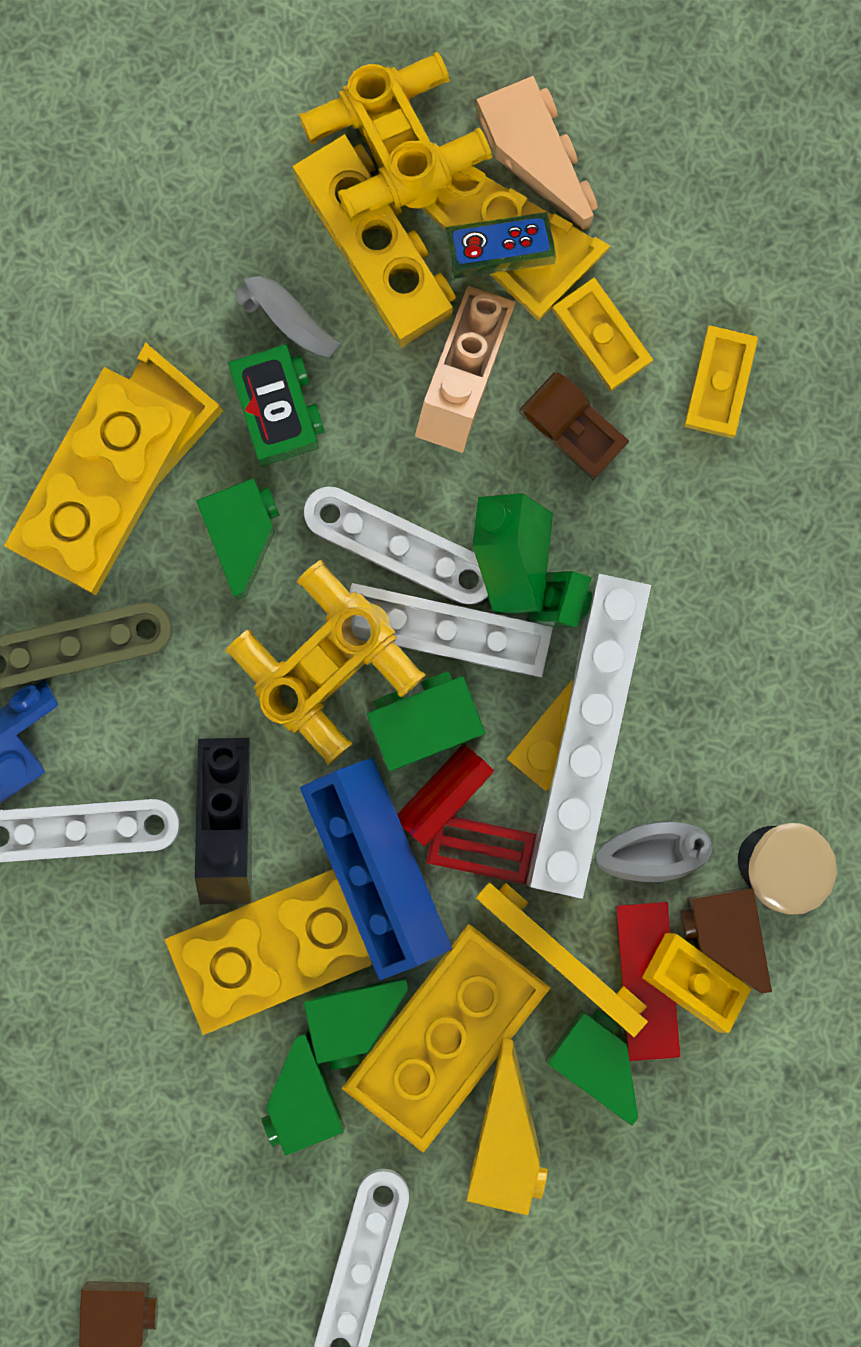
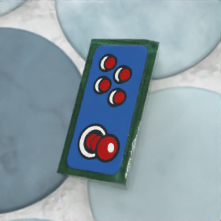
(500, 245)

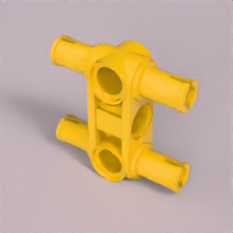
(394, 136)
(324, 662)

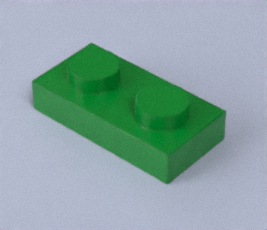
(564, 600)

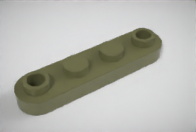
(81, 644)

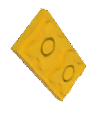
(100, 480)
(268, 952)
(445, 1038)

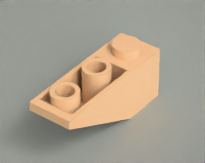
(528, 144)
(464, 369)

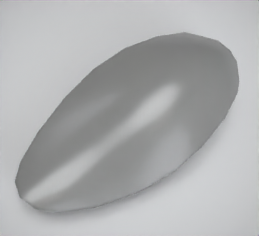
(286, 314)
(655, 852)

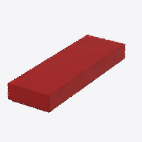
(639, 935)

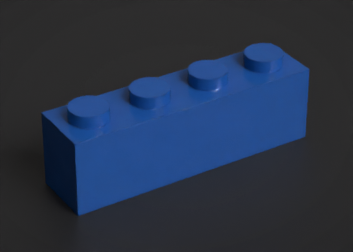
(376, 868)

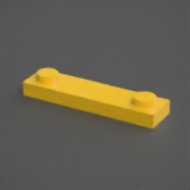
(508, 907)

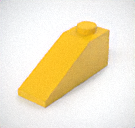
(508, 1152)

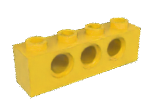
(406, 314)

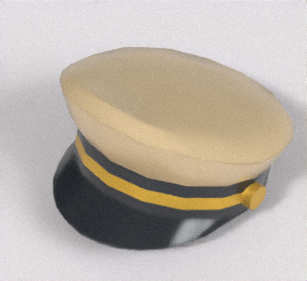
(788, 867)

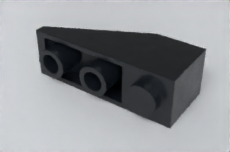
(223, 822)

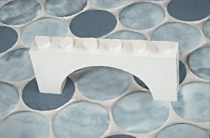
(589, 736)

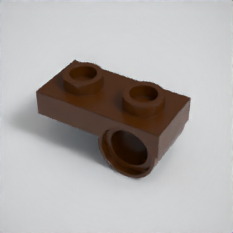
(573, 425)

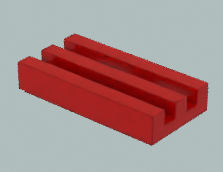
(444, 794)
(523, 857)

